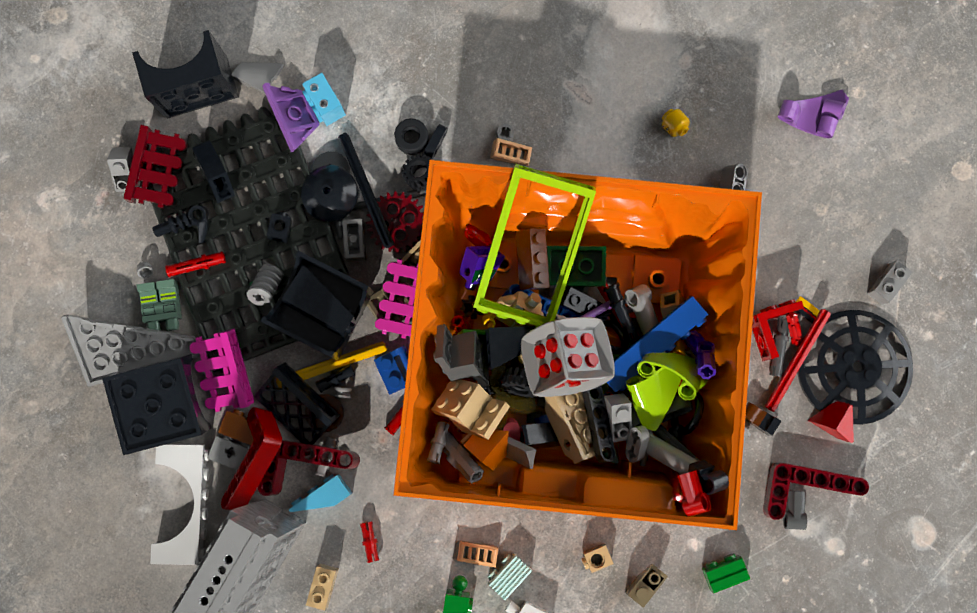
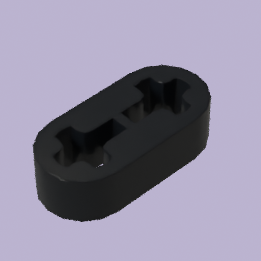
(436, 141)

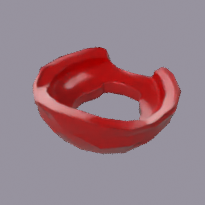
(476, 236)

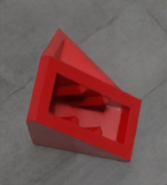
(836, 420)

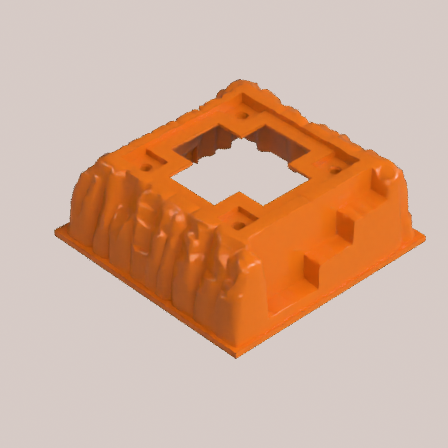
(685, 234)

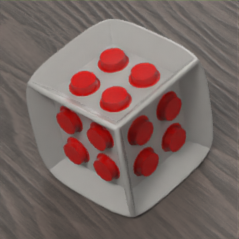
(567, 356)

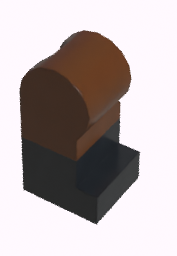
(761, 419)

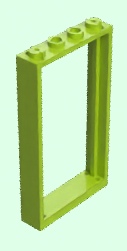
(522, 316)

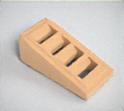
(509, 158)
(484, 562)

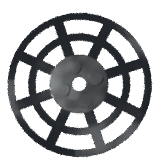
(871, 367)

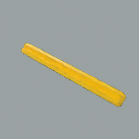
(345, 359)

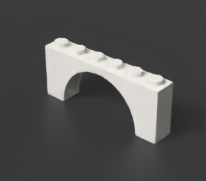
(189, 544)

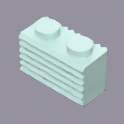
(509, 575)

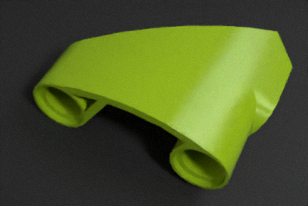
(678, 364)
(653, 396)

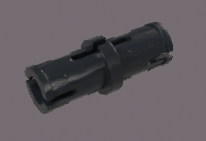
(335, 378)

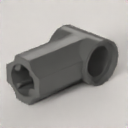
(795, 514)

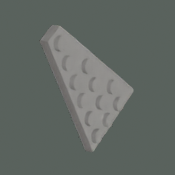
(114, 347)

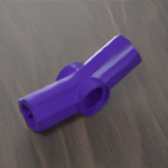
(704, 354)

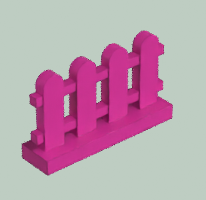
(391, 306)
(233, 367)

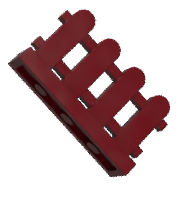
(142, 156)

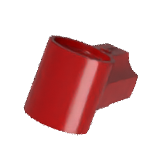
(694, 499)

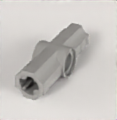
(462, 459)

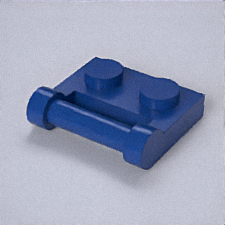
(390, 371)

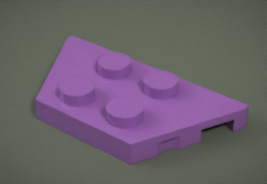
(292, 113)

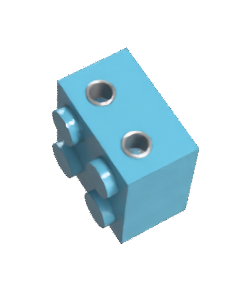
(323, 99)

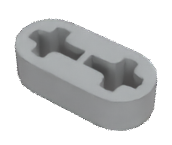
(637, 444)

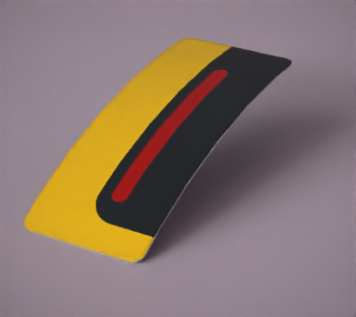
(809, 311)

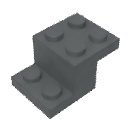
(461, 355)

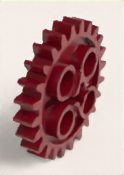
(412, 230)

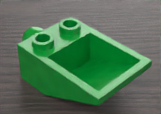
(458, 600)

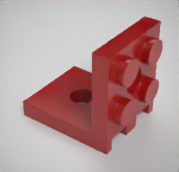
(762, 330)

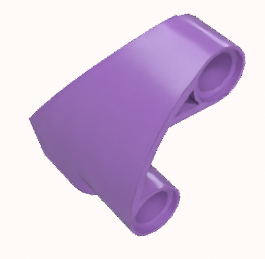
(815, 115)

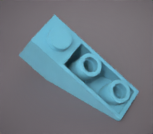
(327, 495)

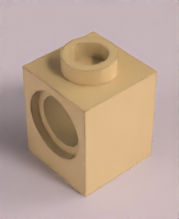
(605, 558)

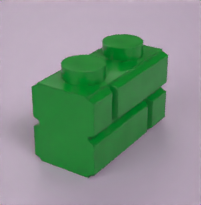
(725, 573)

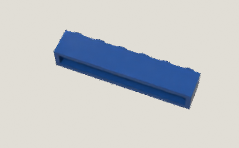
(657, 340)

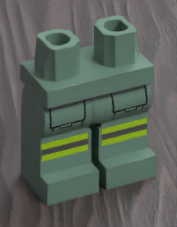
(160, 304)

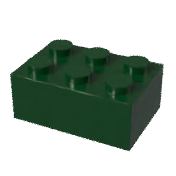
(587, 268)

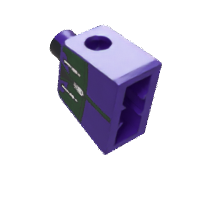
(474, 263)

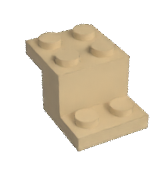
(470, 408)

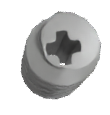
(265, 284)

